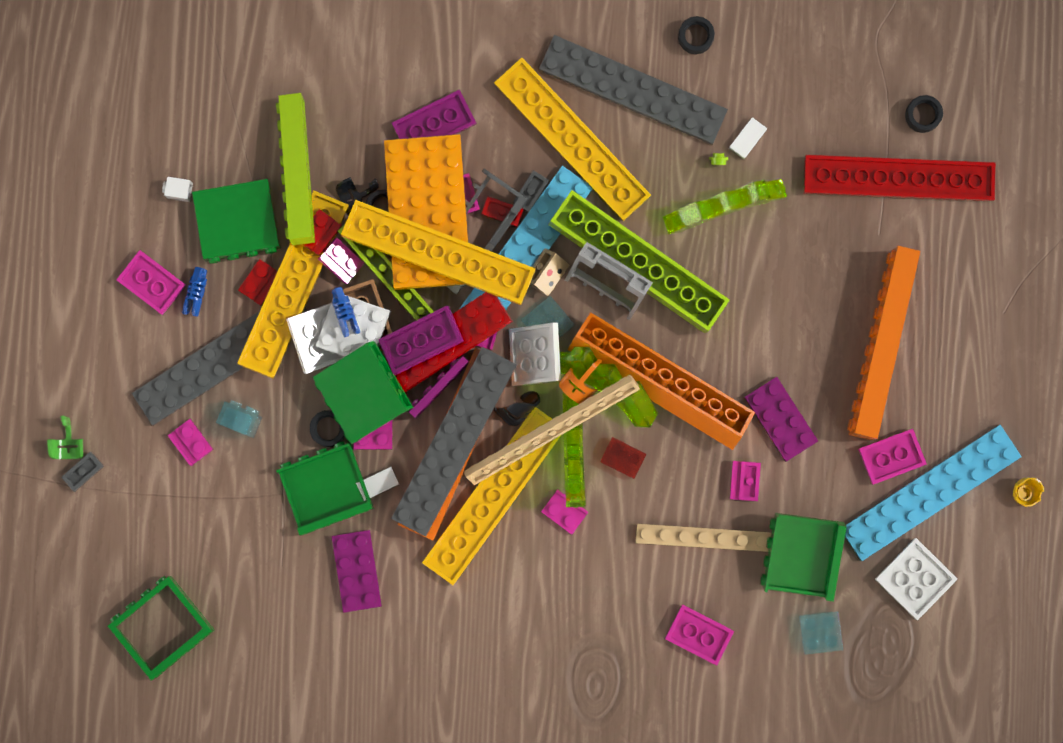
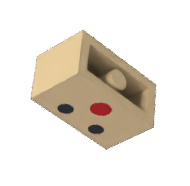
(548, 271)

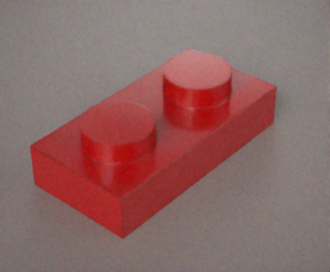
(499, 210)

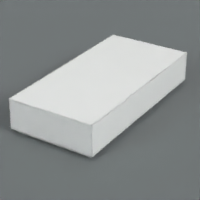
(748, 138)
(379, 483)

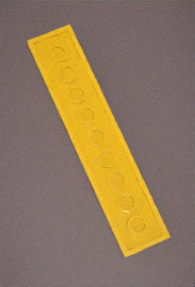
(572, 139)
(438, 252)
(286, 298)
(486, 507)

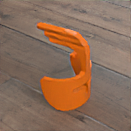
(577, 395)

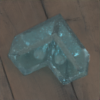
(239, 419)

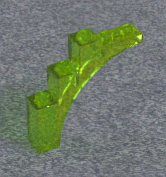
(723, 204)
(636, 406)
(573, 459)

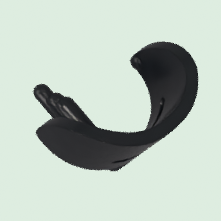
(343, 193)
(519, 409)

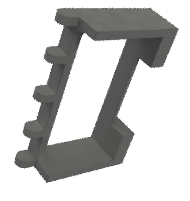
(511, 215)

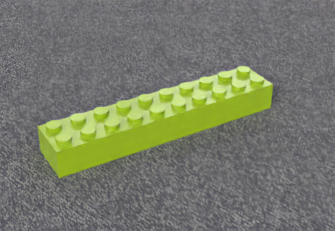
(671, 283)

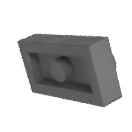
(532, 189)
(82, 471)

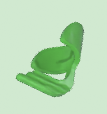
(62, 453)

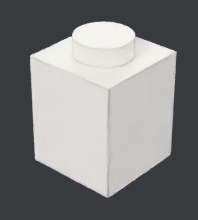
(177, 189)

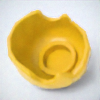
(1028, 491)

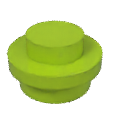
(718, 159)

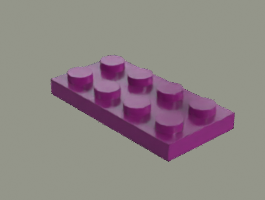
(441, 118)
(421, 340)
(444, 380)
(781, 419)
(356, 571)

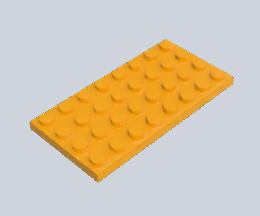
(428, 189)

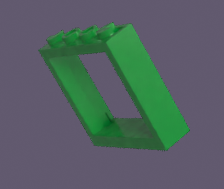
(180, 652)

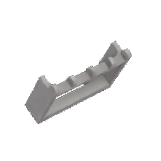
(637, 284)

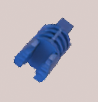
(195, 292)
(344, 312)

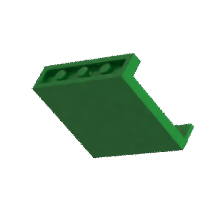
(236, 221)
(362, 392)
(324, 488)
(803, 555)

